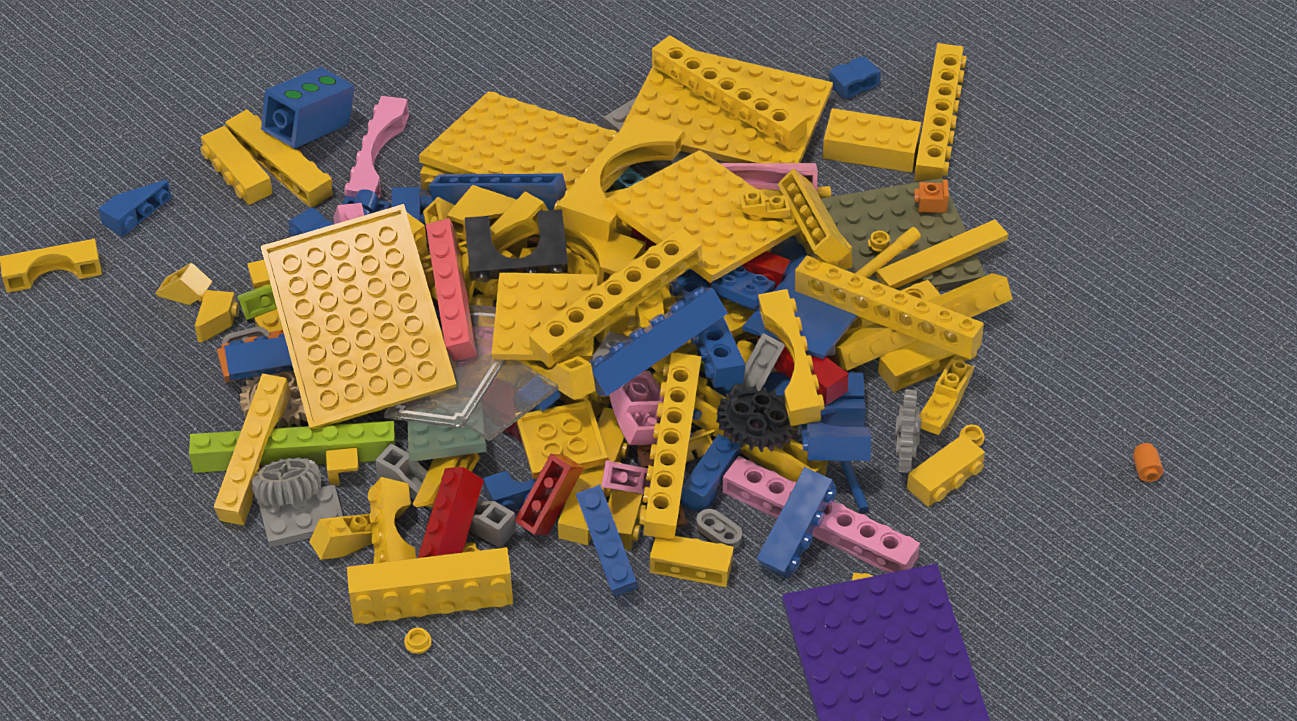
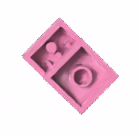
(636, 408)

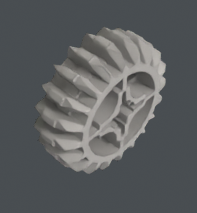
(286, 481)

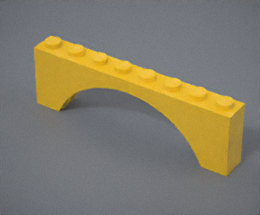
(635, 143)
(602, 255)

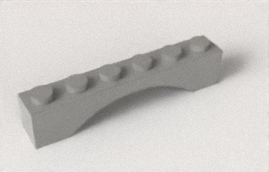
(489, 520)

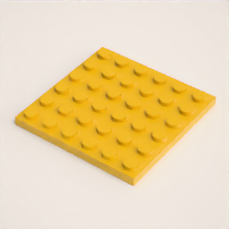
(705, 203)

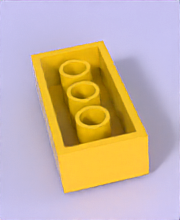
(871, 140)

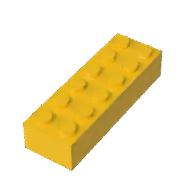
(430, 585)

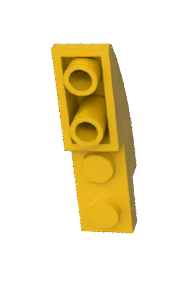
(946, 396)

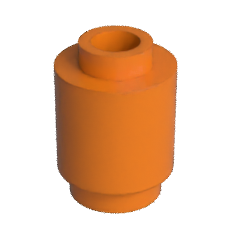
(1147, 462)

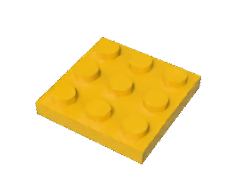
(563, 431)

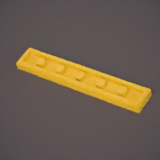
(942, 255)

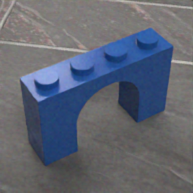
(839, 434)

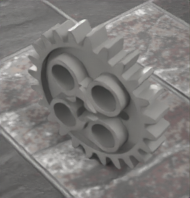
(907, 431)

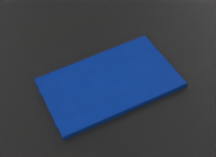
(820, 322)

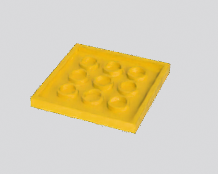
(530, 302)

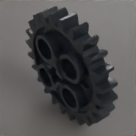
(755, 419)

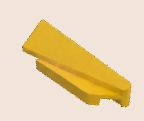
(432, 480)

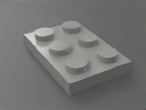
(299, 520)

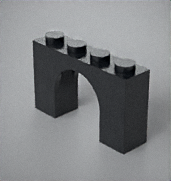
(487, 262)

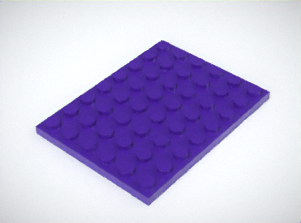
(884, 650)

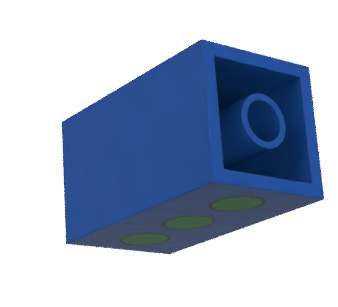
(307, 107)

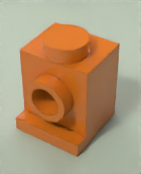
(932, 197)

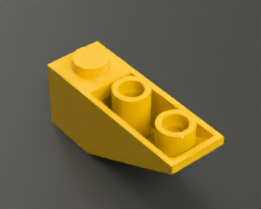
(341, 535)

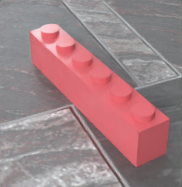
(451, 290)

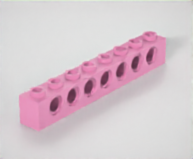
(840, 525)

